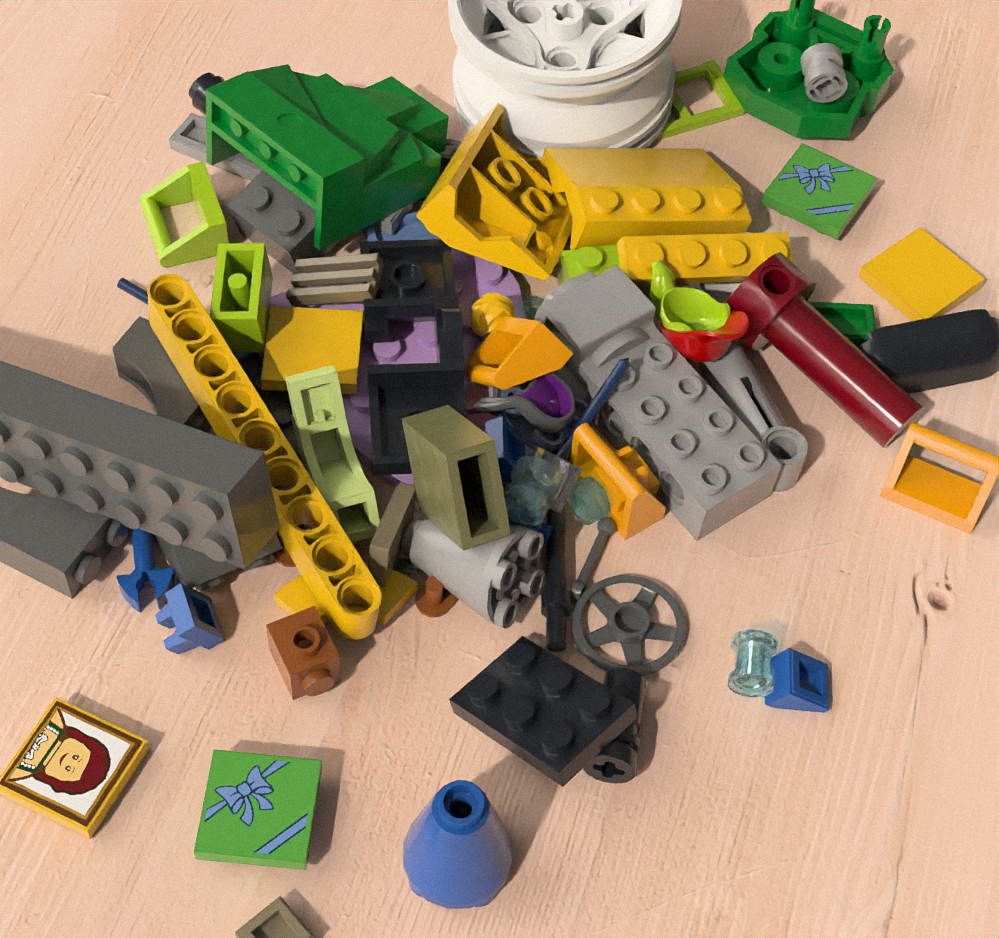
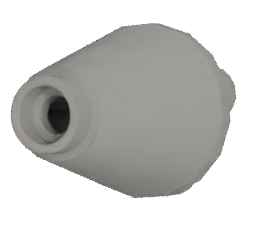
(488, 577)

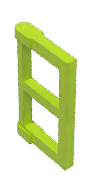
(687, 122)

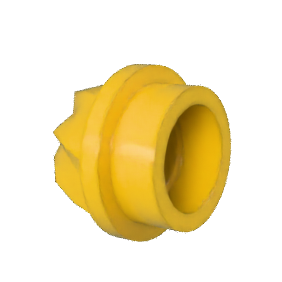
(488, 312)

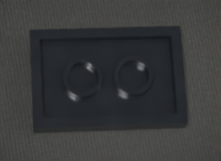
(543, 710)

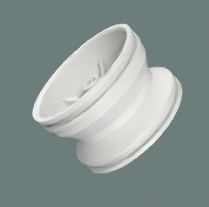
(566, 69)

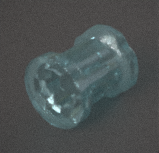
(752, 663)

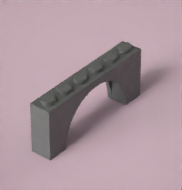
(61, 540)

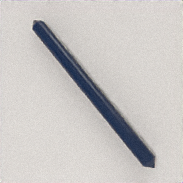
(596, 404)

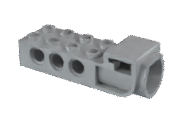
(661, 406)

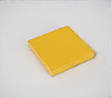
(921, 276)
(311, 340)

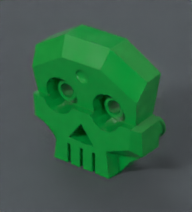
(770, 78)

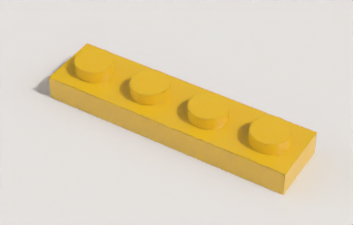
(700, 256)

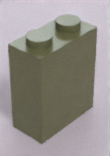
(456, 476)

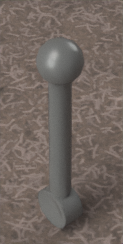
(606, 527)

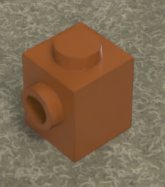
(304, 653)

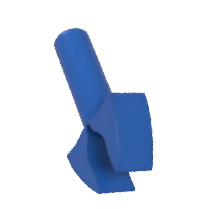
(145, 571)

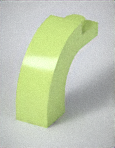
(329, 452)

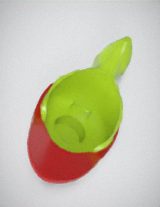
(692, 318)

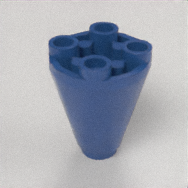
(457, 849)

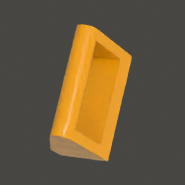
(515, 354)
(934, 489)
(641, 506)

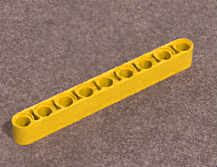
(179, 317)

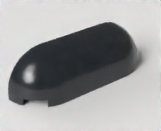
(937, 350)

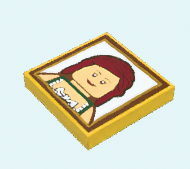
(72, 767)

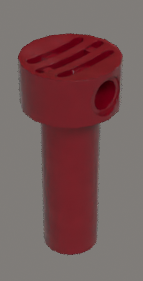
(780, 313)

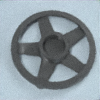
(628, 625)

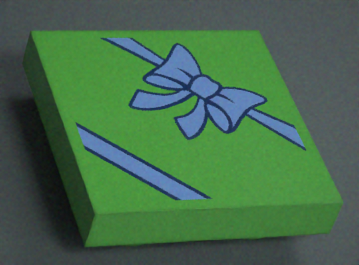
(819, 191)
(258, 810)

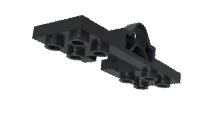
(412, 287)

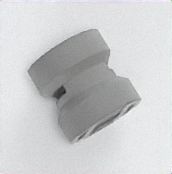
(823, 72)

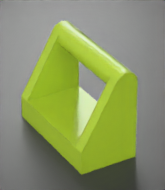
(185, 186)

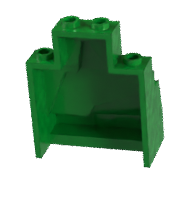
(330, 144)

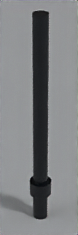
(556, 598)

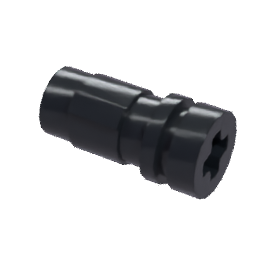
(619, 759)

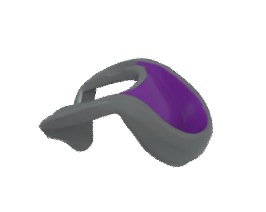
(544, 403)

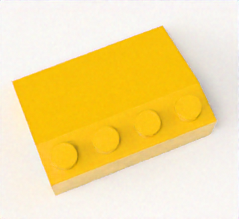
(644, 193)
(498, 203)

